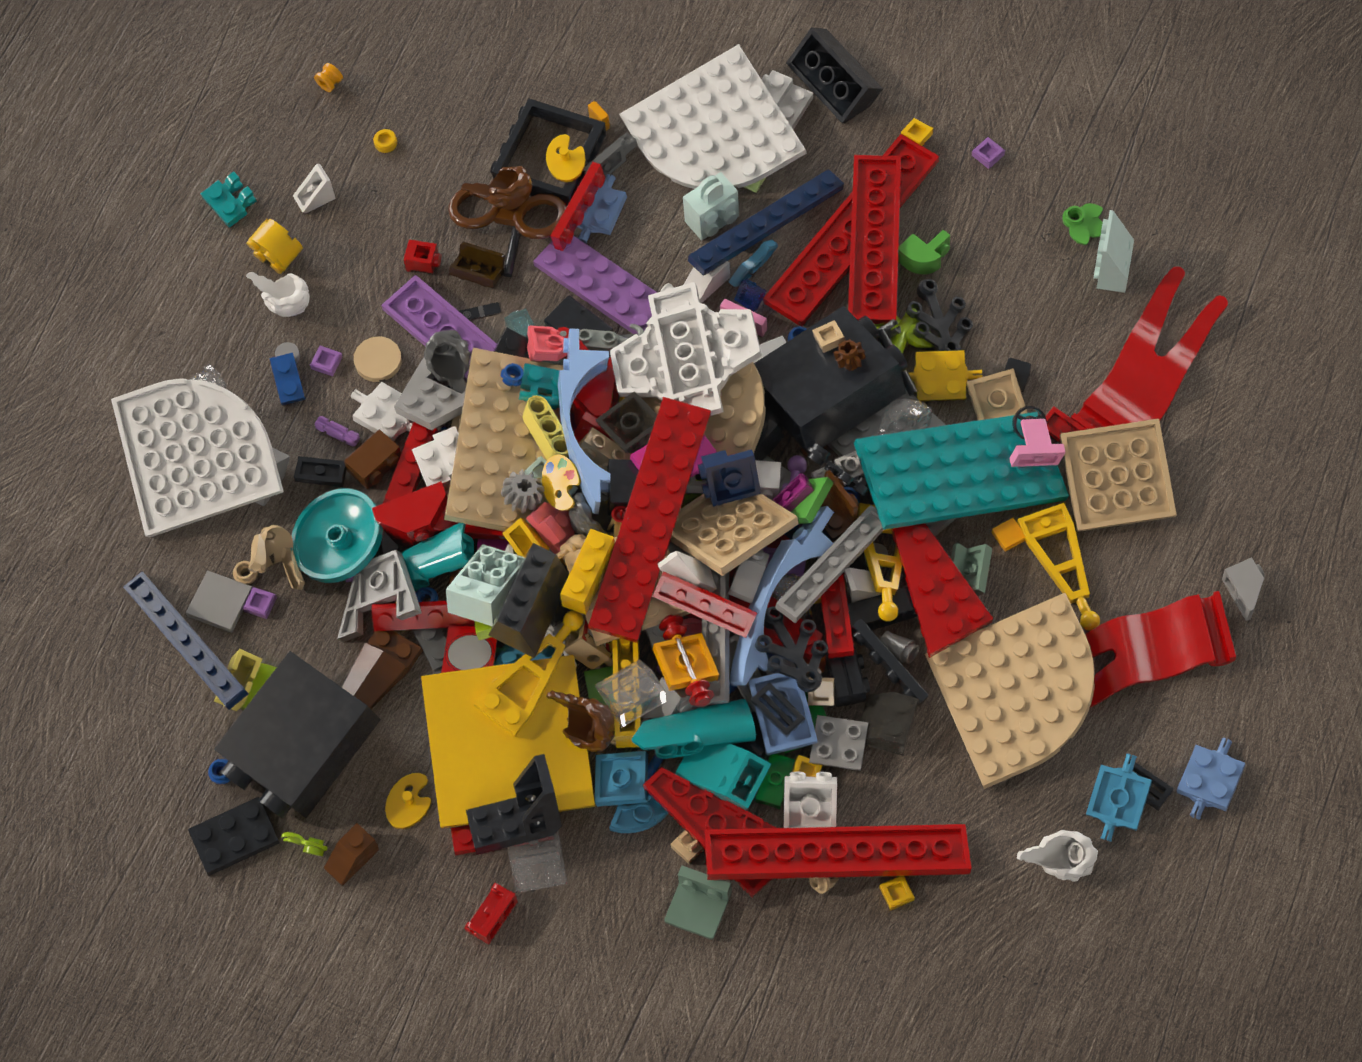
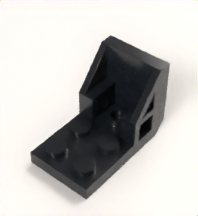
(519, 819)

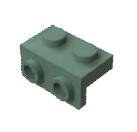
(973, 565)

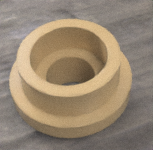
(243, 567)

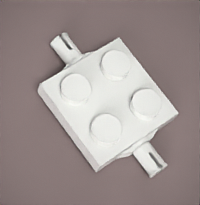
(378, 411)

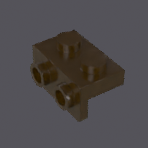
(478, 265)

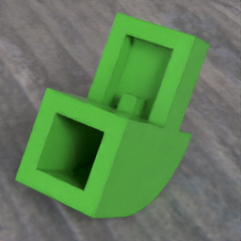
(923, 257)

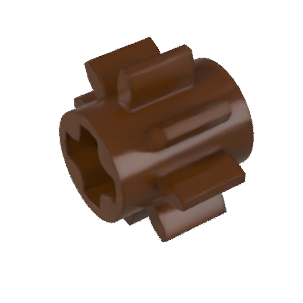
(849, 355)

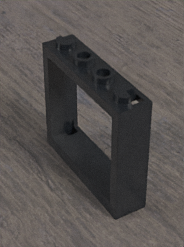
(595, 129)

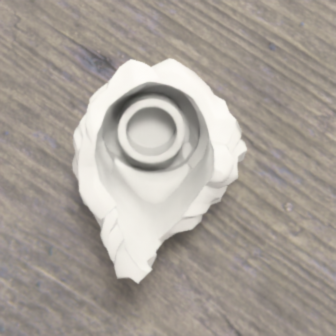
(285, 296)
(1063, 854)

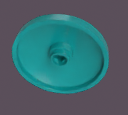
(336, 535)

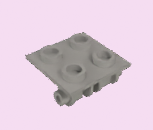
(839, 743)

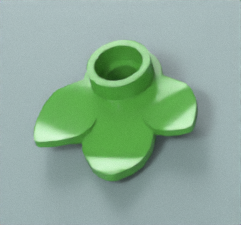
(1087, 224)

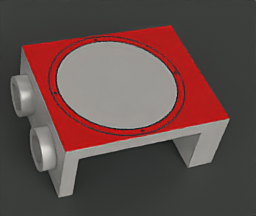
(465, 651)

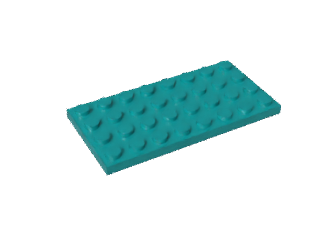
(953, 473)

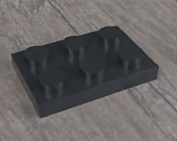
(233, 836)

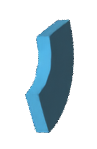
(754, 262)
(637, 816)

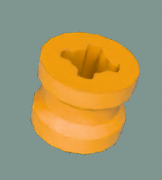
(328, 77)

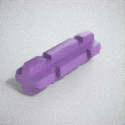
(337, 431)

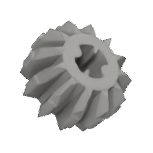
(522, 491)

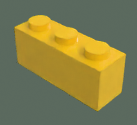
(587, 571)

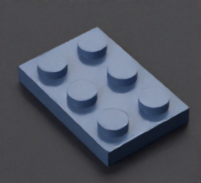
(773, 739)

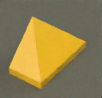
(522, 536)

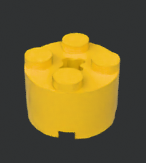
(275, 245)

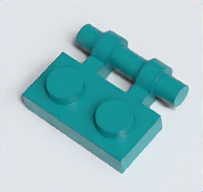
(540, 380)

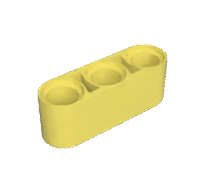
(542, 421)

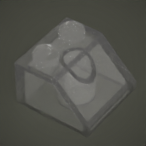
(632, 692)

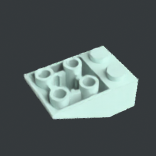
(1113, 255)
(483, 584)

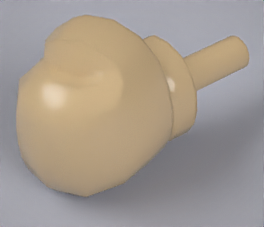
(572, 544)

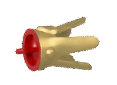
(617, 518)

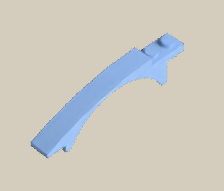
(577, 372)
(806, 544)

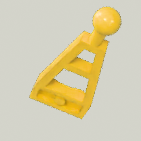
(1050, 522)
(887, 610)
(504, 710)

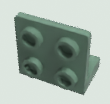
(698, 903)

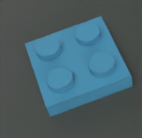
(621, 778)

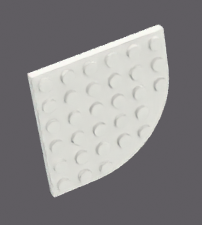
(714, 124)
(193, 452)

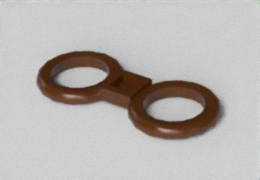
(508, 217)

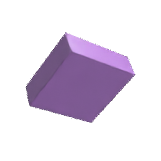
(988, 153)
(326, 360)
(259, 602)

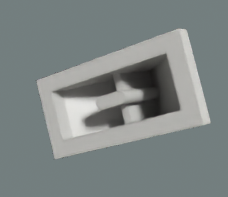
(314, 190)

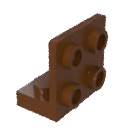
(844, 508)

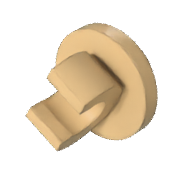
(822, 885)

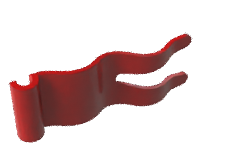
(1141, 381)
(1161, 643)

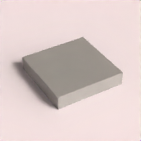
(219, 601)

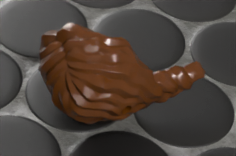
(506, 190)
(588, 721)

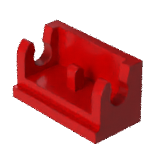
(492, 913)

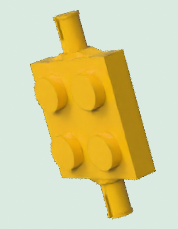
(942, 375)

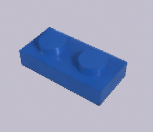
(287, 379)

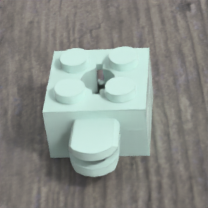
(711, 206)

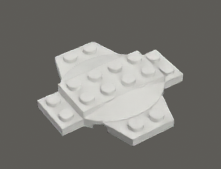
(686, 350)

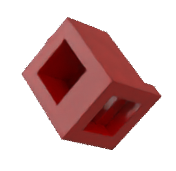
(421, 256)

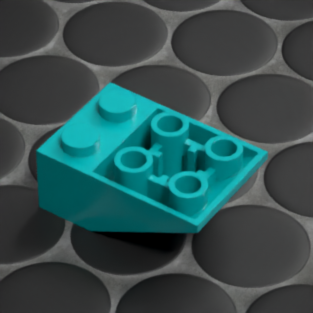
(726, 772)

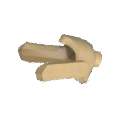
(277, 541)

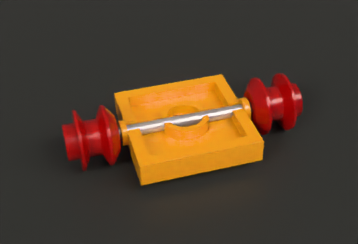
(685, 661)

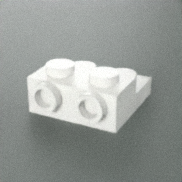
(789, 97)
(437, 457)
(810, 800)

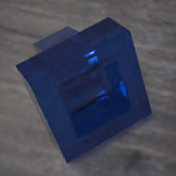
(750, 294)

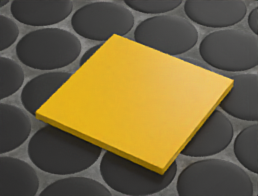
(480, 760)

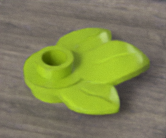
(311, 846)

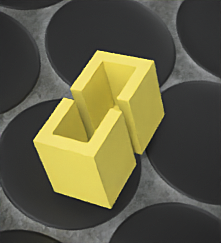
(244, 668)

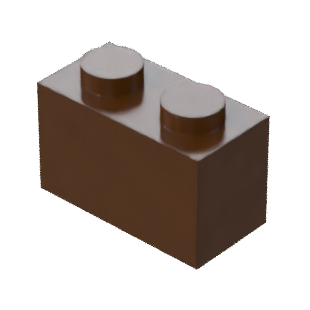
(373, 459)

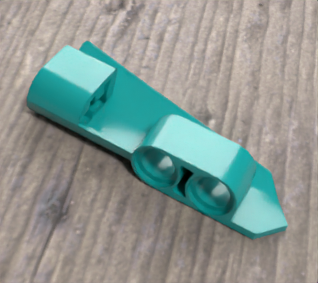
(438, 555)
(692, 730)

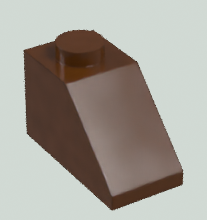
(351, 854)

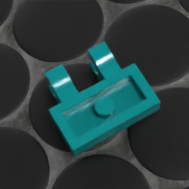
(224, 204)

